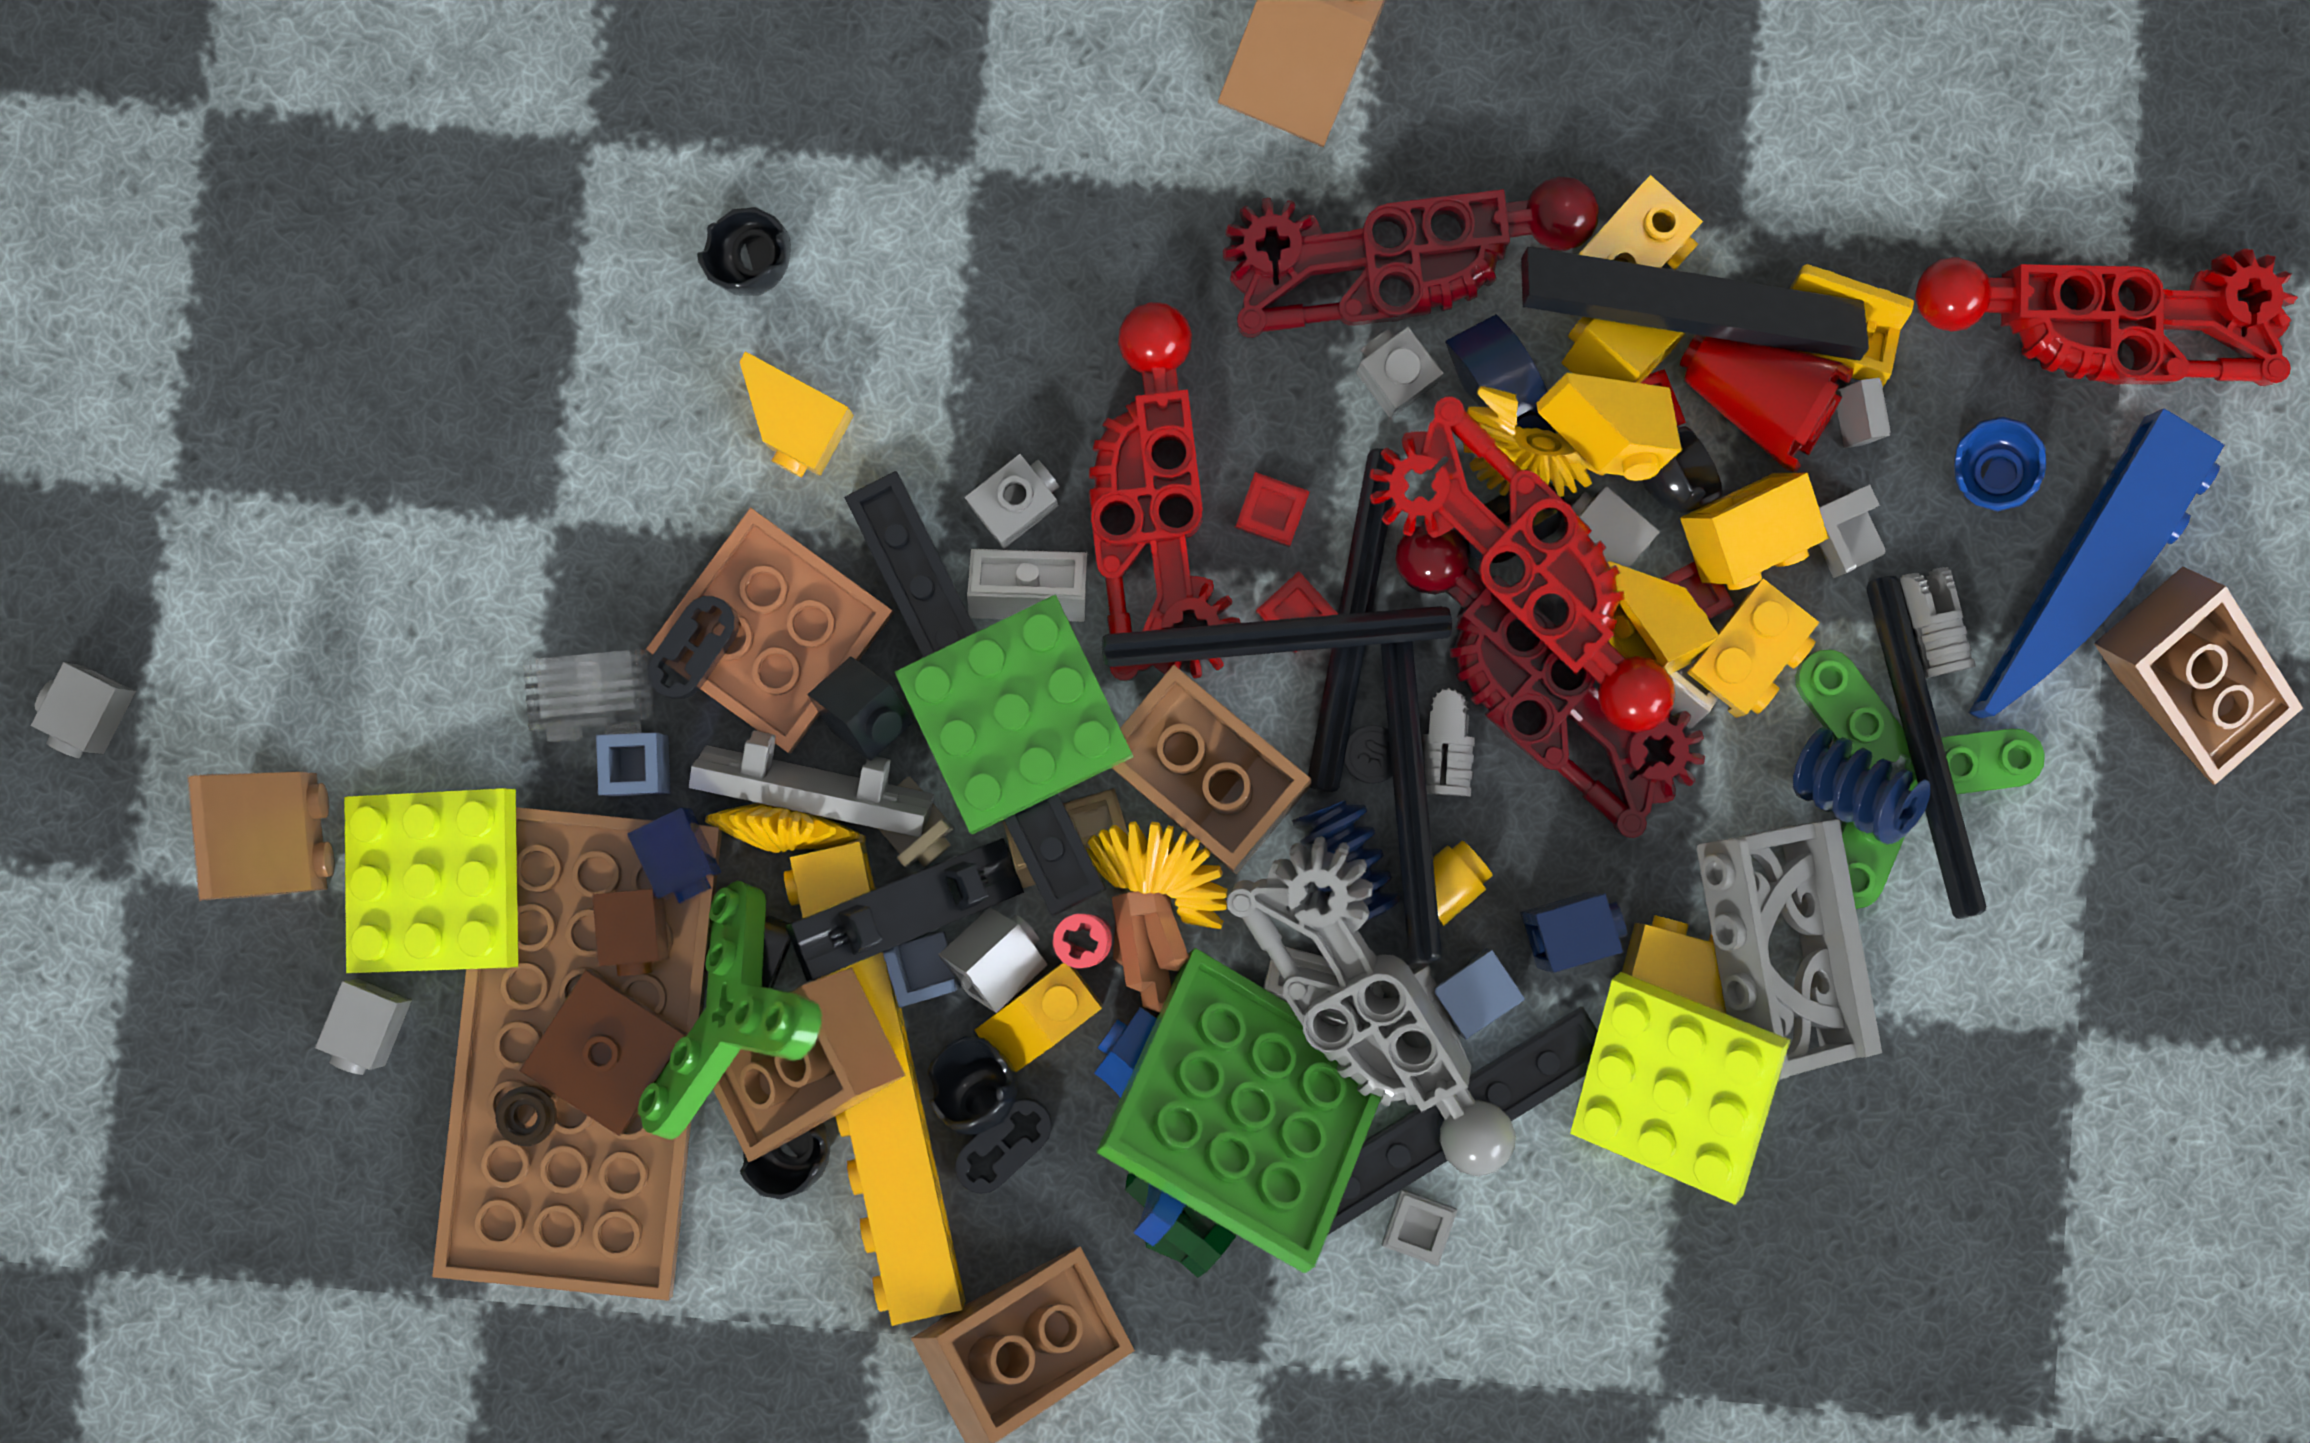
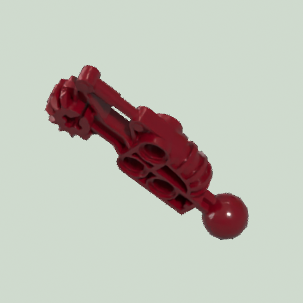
(1437, 272)
(1505, 677)

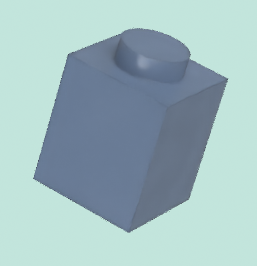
(633, 764)

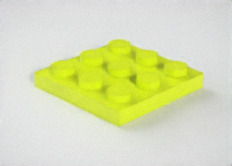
(431, 881)
(1679, 1087)

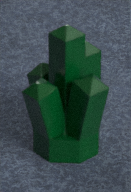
(1192, 1239)

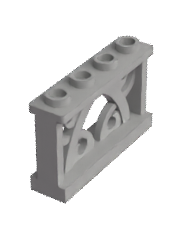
(1817, 902)

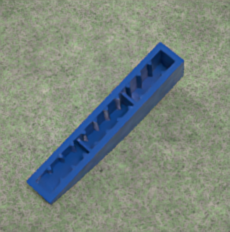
(2109, 553)

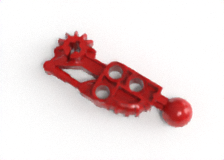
(2087, 339)
(1155, 343)
(1632, 690)

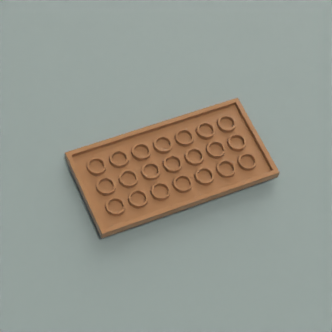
(583, 1202)

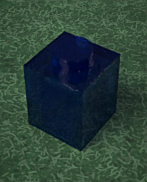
(675, 855)

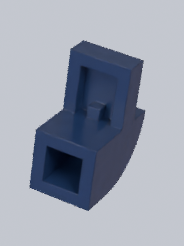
(1497, 359)

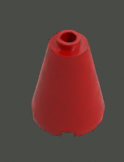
(1767, 392)

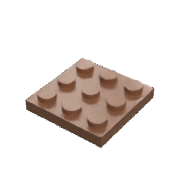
(793, 631)

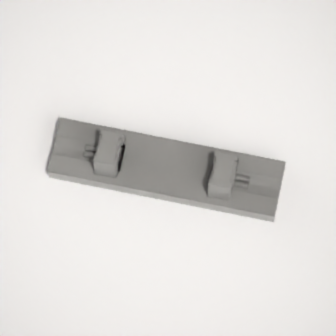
(810, 790)

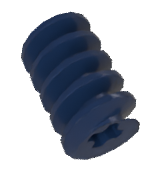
(1855, 790)
(1337, 826)

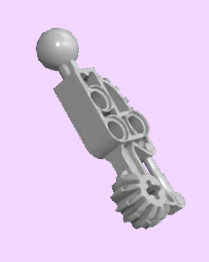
(1369, 1046)

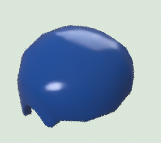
(2015, 466)

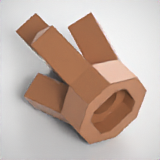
(1147, 944)

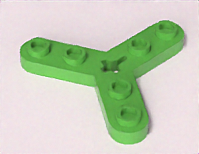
(1854, 711)
(735, 1016)

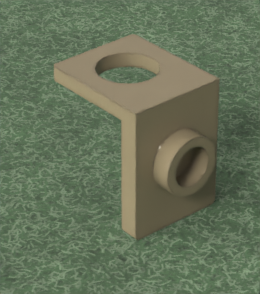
(929, 845)

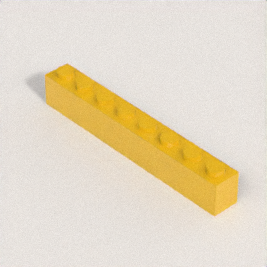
(888, 1130)

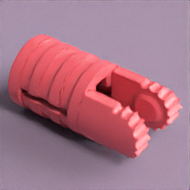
(1078, 956)

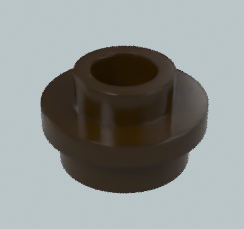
(508, 1120)

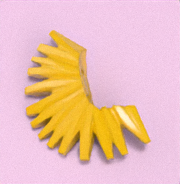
(1528, 448)
(781, 828)
(1161, 867)

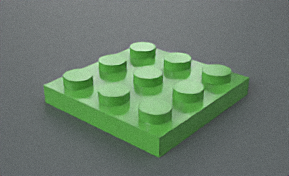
(1013, 714)

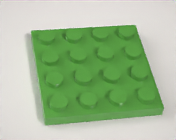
(1241, 1114)

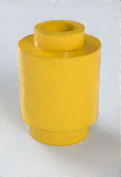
(1458, 879)

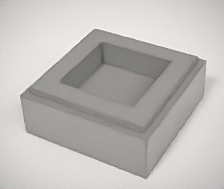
(1863, 413)
(1419, 1227)

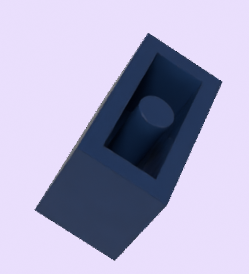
(1574, 931)

